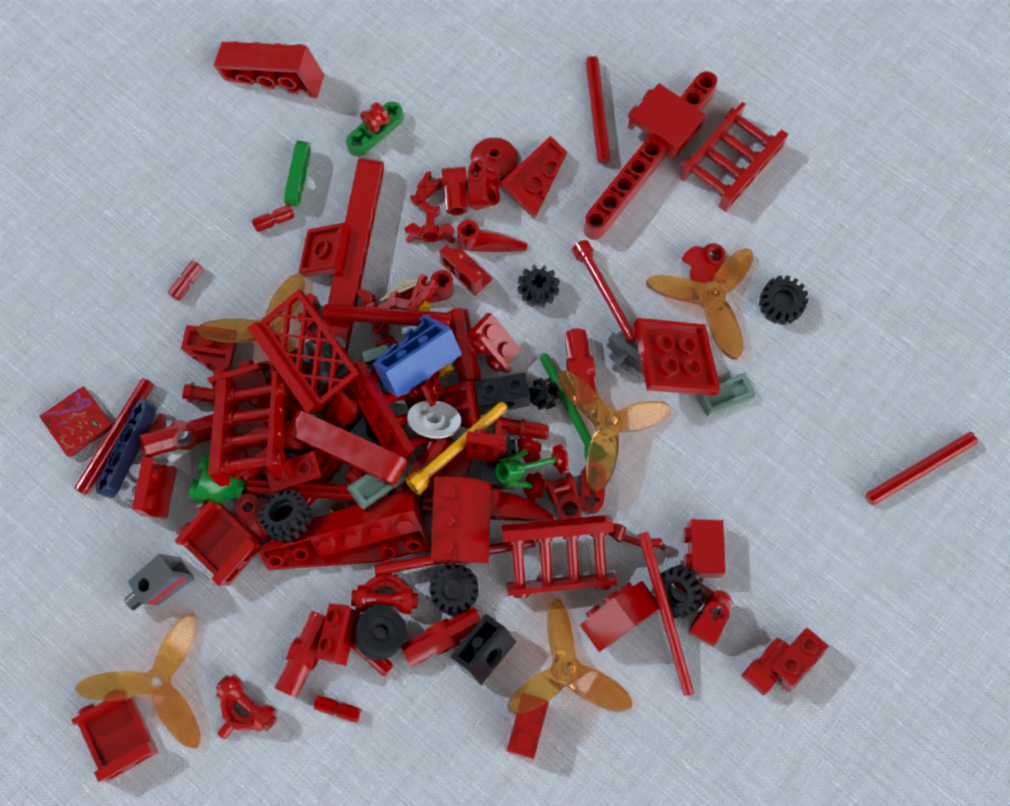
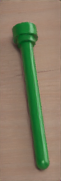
(569, 406)

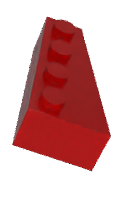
(270, 66)

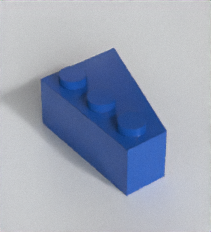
(417, 356)

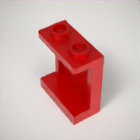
(667, 119)
(247, 376)
(219, 542)
(115, 737)

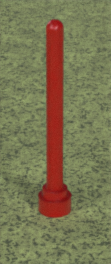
(584, 253)

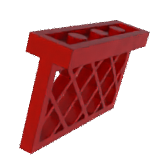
(291, 369)

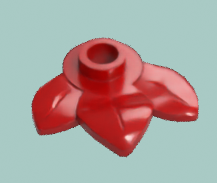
(701, 264)
(250, 519)

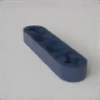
(125, 449)

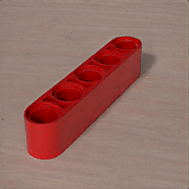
(346, 447)

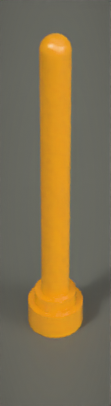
(418, 480)

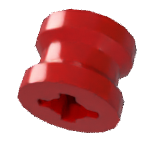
(375, 117)

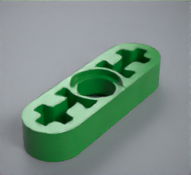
(372, 139)
(297, 173)

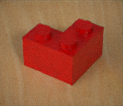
(619, 615)

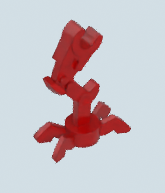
(429, 231)
(420, 294)

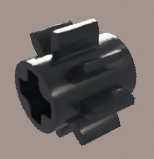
(544, 393)

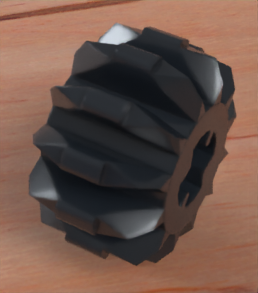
(538, 276)

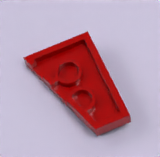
(534, 176)

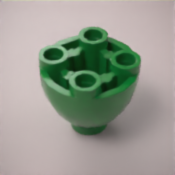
(207, 489)

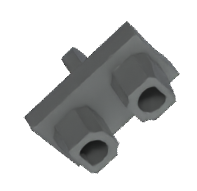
(623, 353)

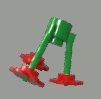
(511, 470)

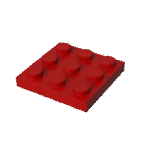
(676, 357)

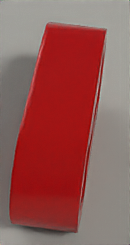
(585, 493)

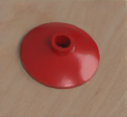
(507, 155)

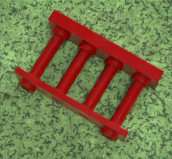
(743, 176)
(380, 415)
(225, 419)
(543, 533)

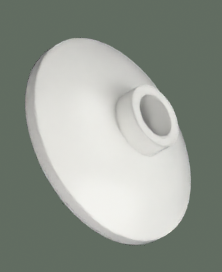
(434, 421)

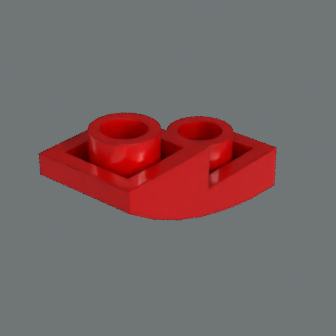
(431, 388)
(341, 411)

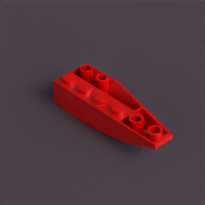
(350, 536)

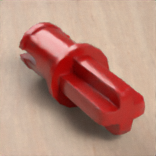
(525, 428)

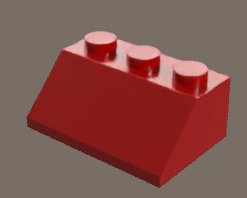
(461, 520)

